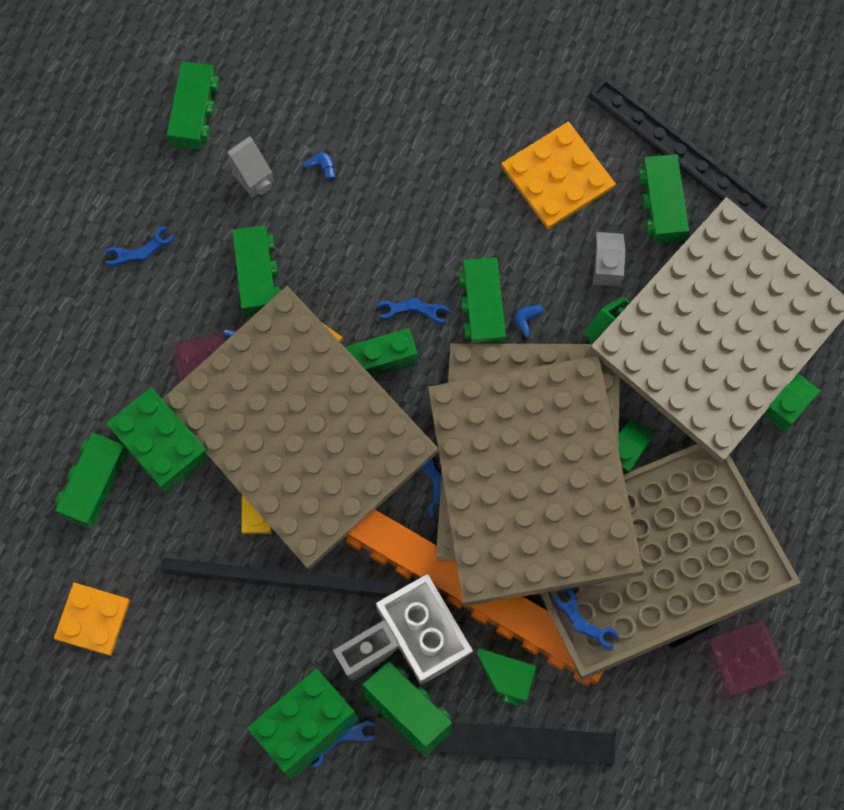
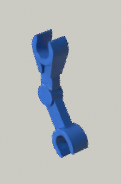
(141, 254)
(414, 305)
(435, 477)
(580, 624)
(354, 733)

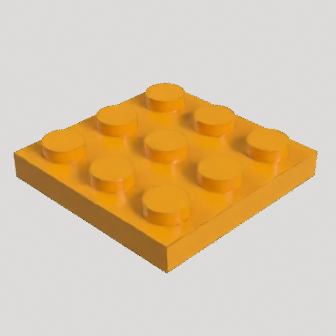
(558, 175)

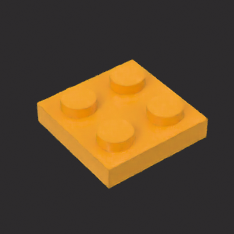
(92, 619)

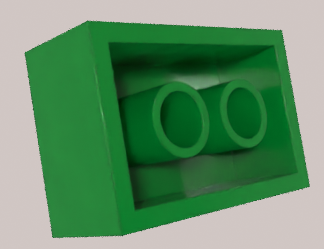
(158, 440)
(303, 724)

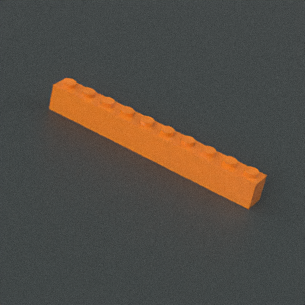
(417, 557)

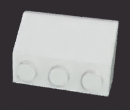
(424, 629)

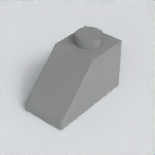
(250, 168)
(609, 259)
(366, 650)

